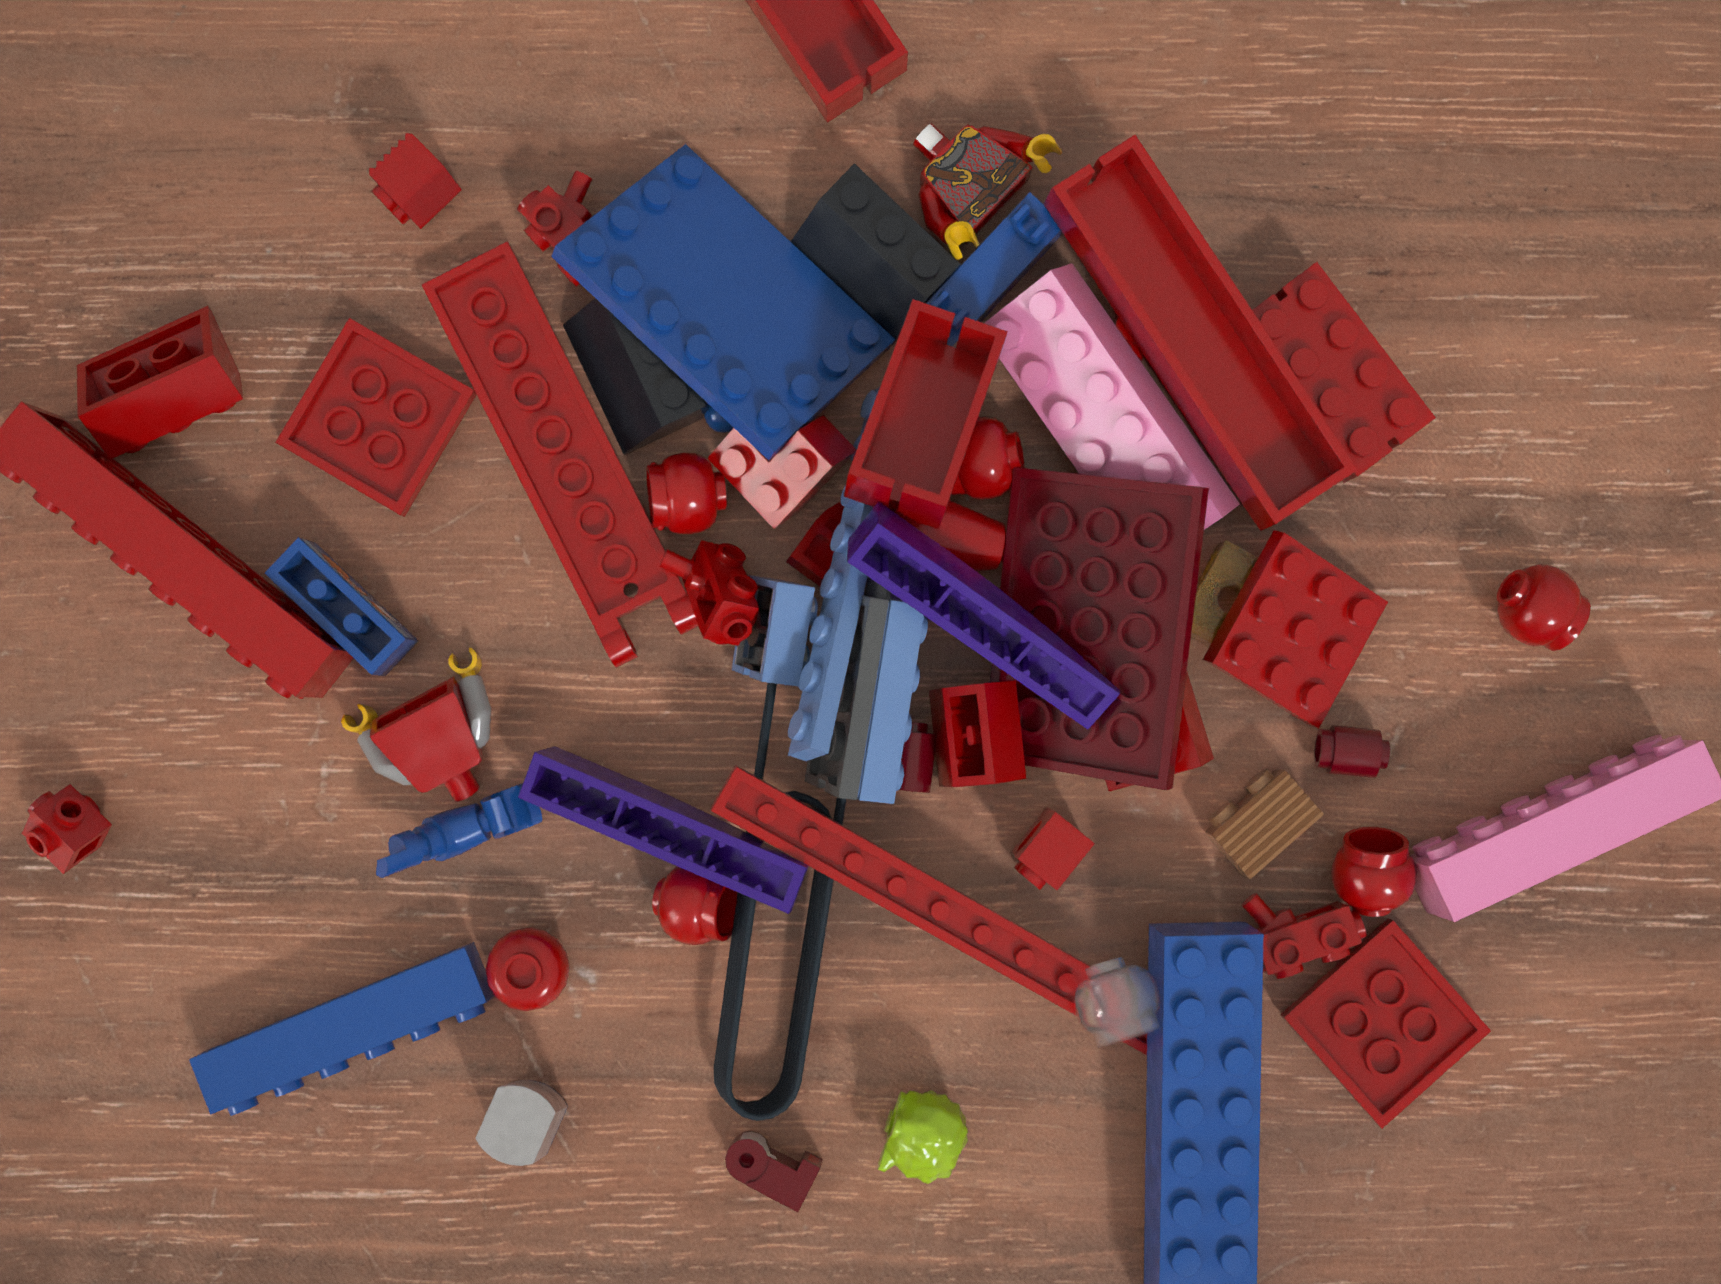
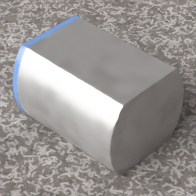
(521, 1122)

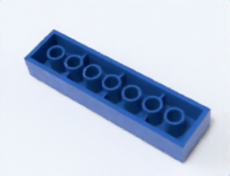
(1203, 1104)

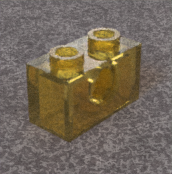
(1227, 568)

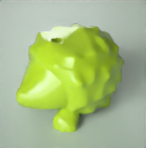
(924, 1136)

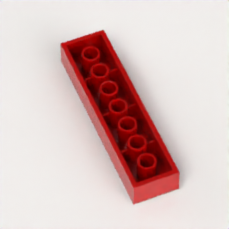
(171, 552)

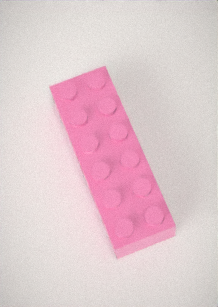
(1098, 391)
(1564, 825)

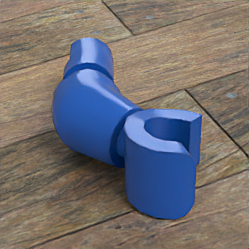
(459, 830)

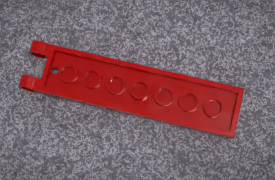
(556, 444)

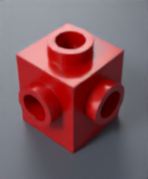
(65, 827)

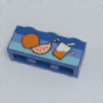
(341, 607)

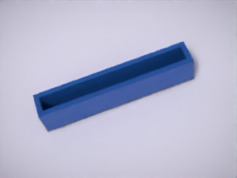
(341, 1029)

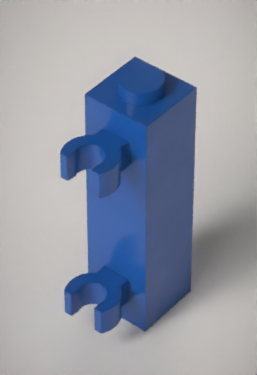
(997, 264)

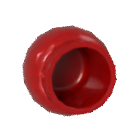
(989, 460)
(684, 493)
(1542, 607)
(1374, 870)
(694, 908)
(527, 969)

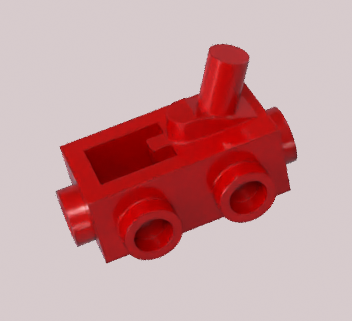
(556, 216)
(717, 590)
(1300, 938)

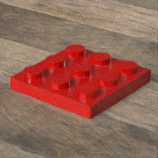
(376, 417)
(1295, 629)
(1385, 1023)

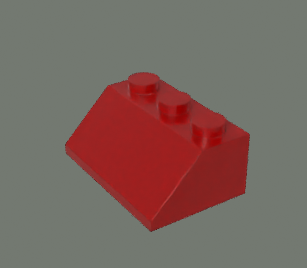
(157, 384)

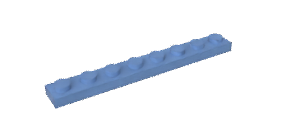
(831, 633)

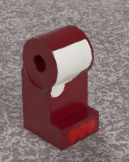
(770, 1171)

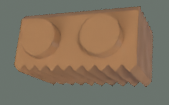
(1262, 821)

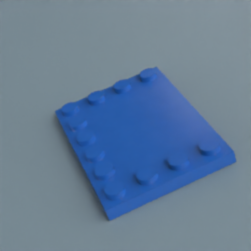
(724, 299)

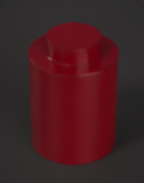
(918, 759)

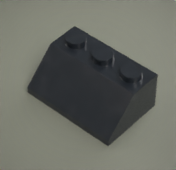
(873, 250)
(631, 382)

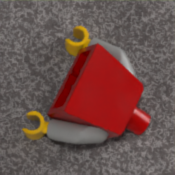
(431, 735)

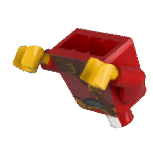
(974, 177)

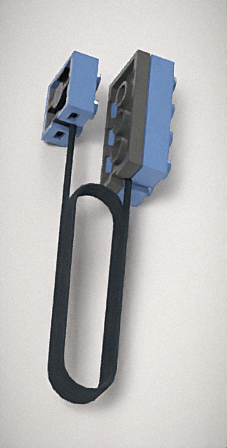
(860, 765)

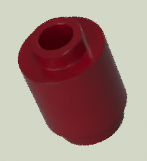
(1351, 751)

